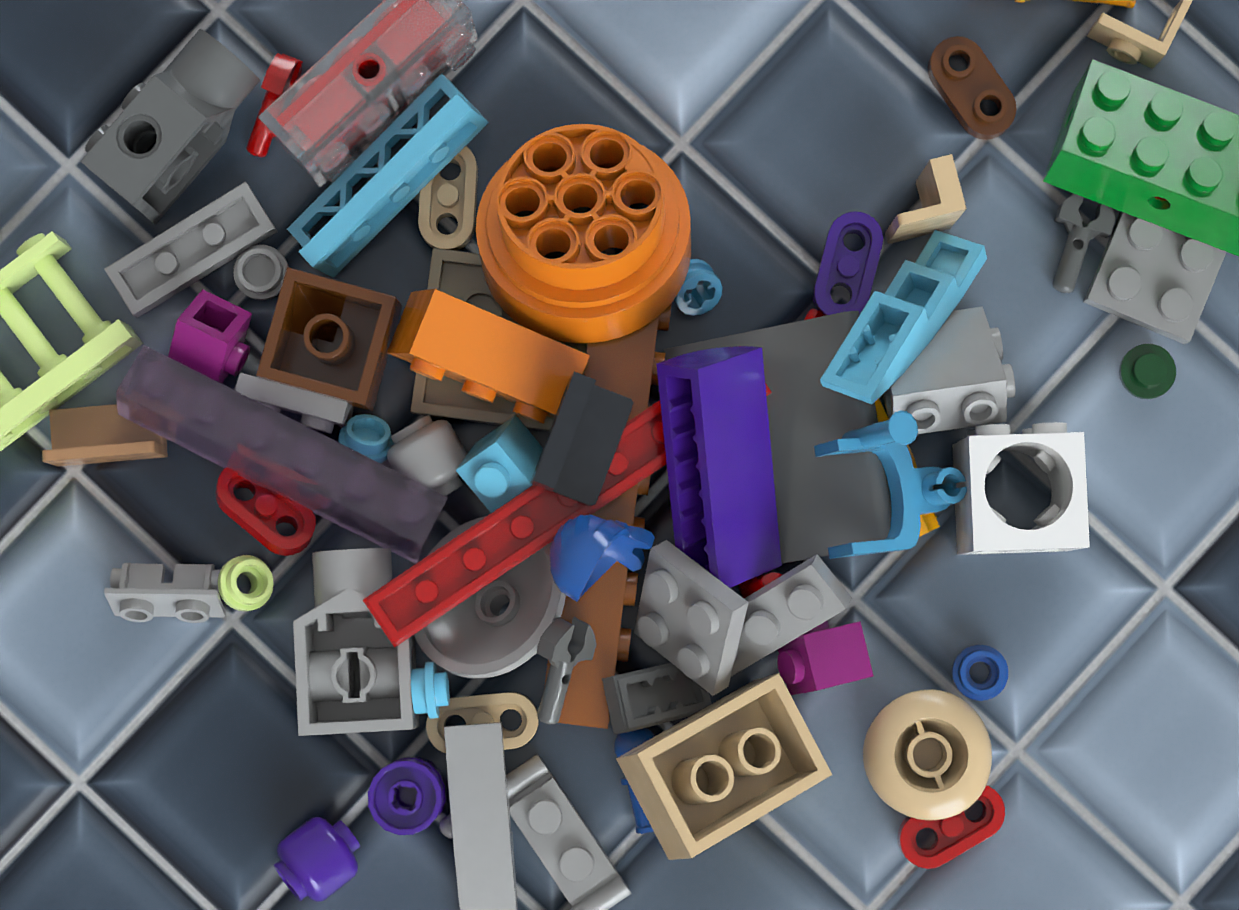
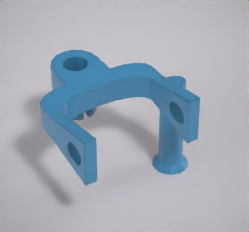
(911, 489)

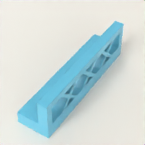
(392, 183)

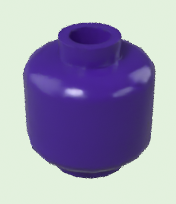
(317, 859)

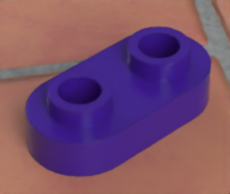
(846, 267)

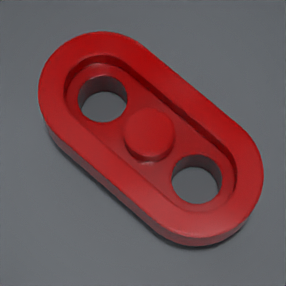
(264, 512)
(952, 834)

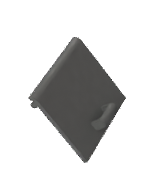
(823, 497)

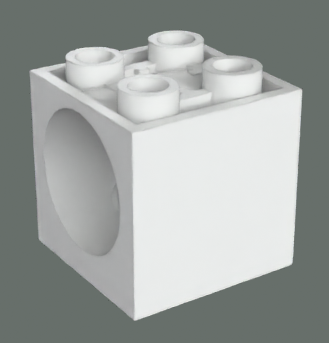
(1059, 454)

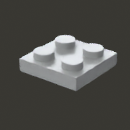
(1154, 277)
(690, 617)

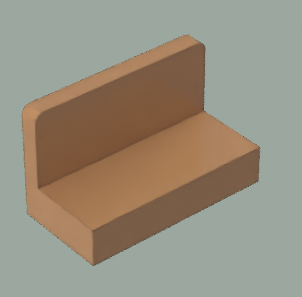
(99, 436)

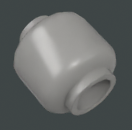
(428, 454)

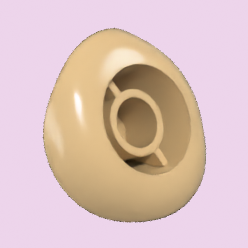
(928, 755)

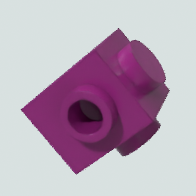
(211, 337)
(824, 658)

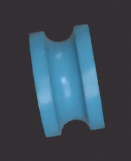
(703, 297)

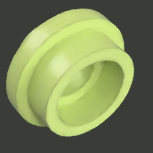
(260, 579)

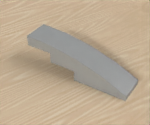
(480, 817)

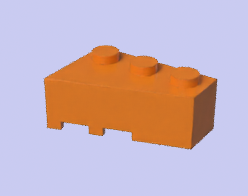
(485, 353)

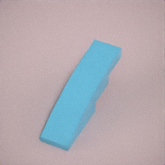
(905, 318)

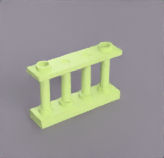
(59, 375)

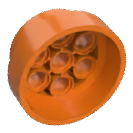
(585, 291)

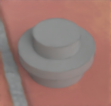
(260, 272)

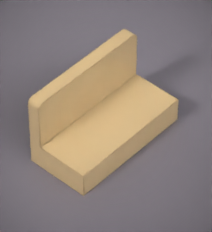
(940, 201)

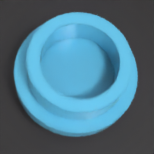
(367, 436)
(429, 690)

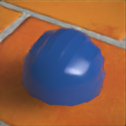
(589, 547)

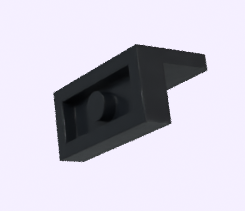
(582, 440)

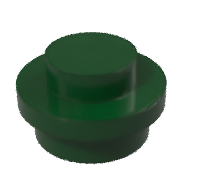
(1147, 371)

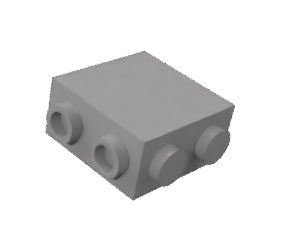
(956, 377)

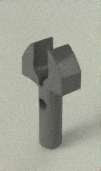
(1078, 239)
(564, 647)

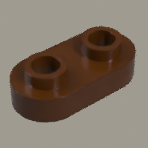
(969, 87)

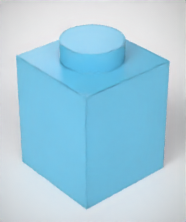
(501, 464)

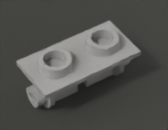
(141, 594)

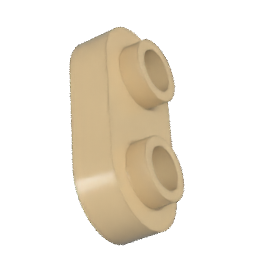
(450, 199)
(487, 709)

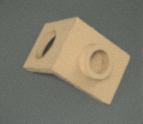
(1133, 45)

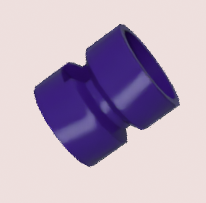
(407, 795)

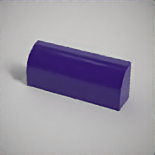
(720, 461)

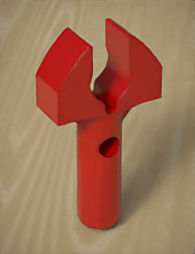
(279, 77)

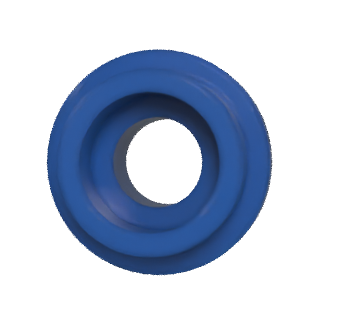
(996, 678)

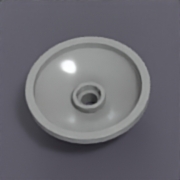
(481, 642)

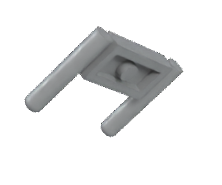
(560, 838)

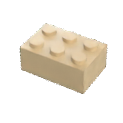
(724, 767)

